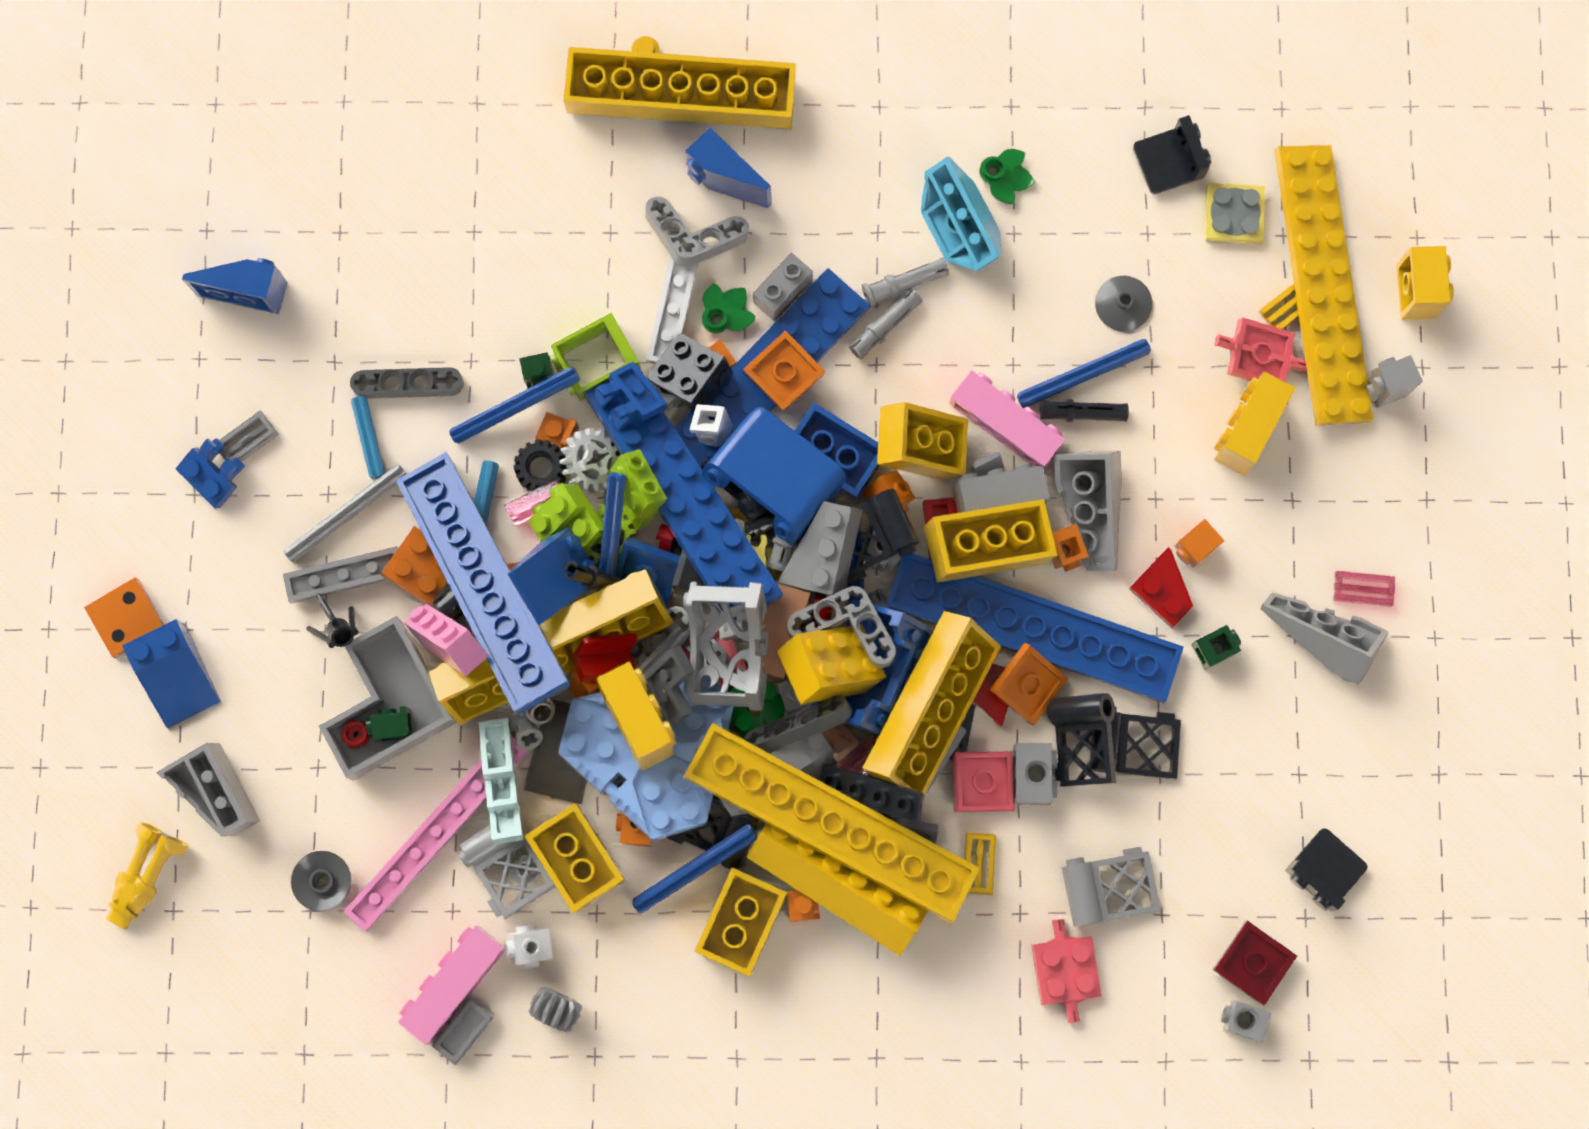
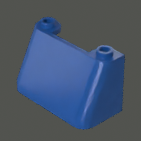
(777, 471)
(910, 639)

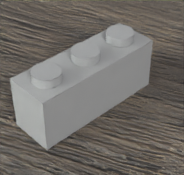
(1000, 488)

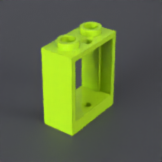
(584, 335)

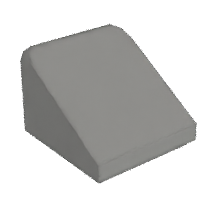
(988, 463)

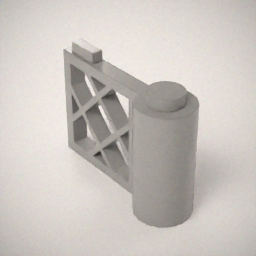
(483, 854)
(1086, 891)

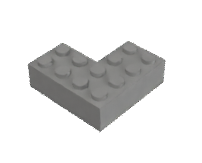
(394, 678)

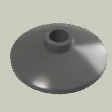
(1122, 316)
(306, 877)

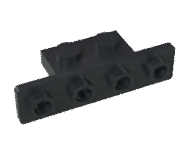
(875, 793)

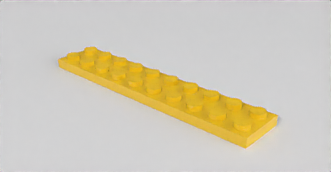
(1323, 285)
(831, 823)

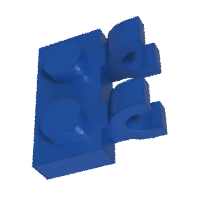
(636, 390)
(206, 477)

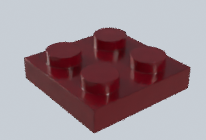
(1254, 963)

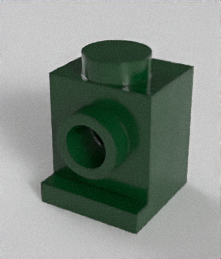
(536, 368)
(1226, 638)
(390, 725)

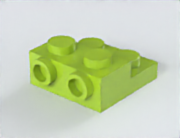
(642, 490)
(567, 509)

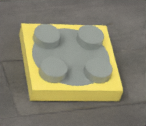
(1234, 213)

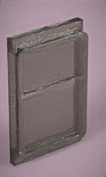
(547, 770)

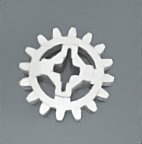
(581, 450)

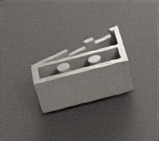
(825, 551)
(212, 789)

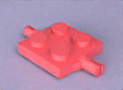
(1260, 349)
(1066, 970)

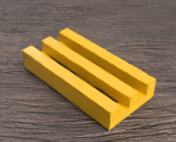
(1271, 319)
(979, 859)

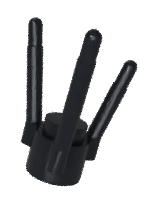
(339, 631)

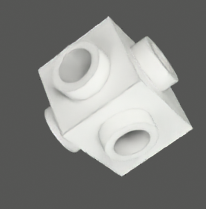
(538, 948)

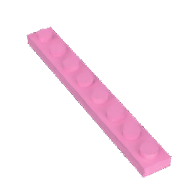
(422, 846)

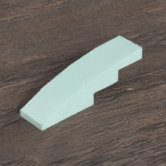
(500, 781)

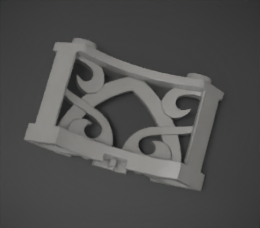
(751, 610)

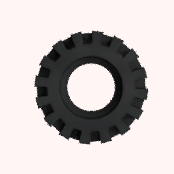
(533, 451)

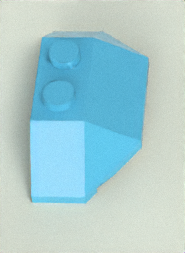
(959, 217)

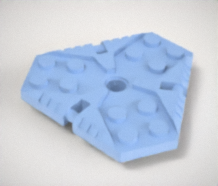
(655, 798)

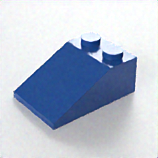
(724, 171)
(241, 283)
(541, 575)
(172, 672)

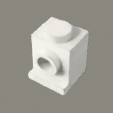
(709, 431)

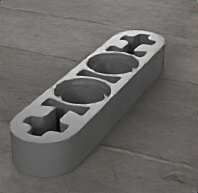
(407, 379)
(800, 724)

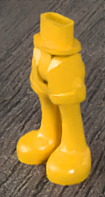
(133, 890)

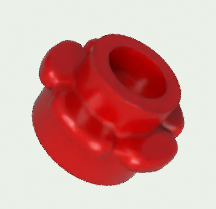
(348, 734)

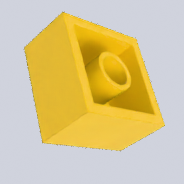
(1424, 282)

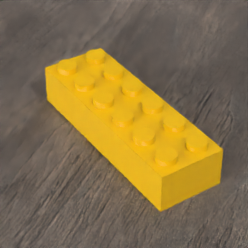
(933, 703)
(839, 889)

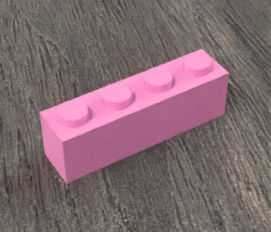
(1006, 420)
(445, 639)
(451, 985)

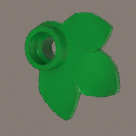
(1010, 175)
(728, 307)

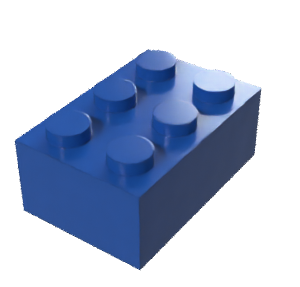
(843, 444)

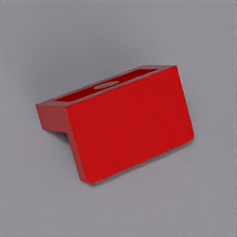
(602, 654)

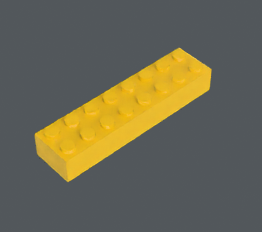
(680, 88)
(616, 609)

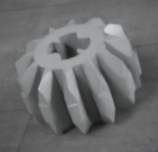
(555, 1009)

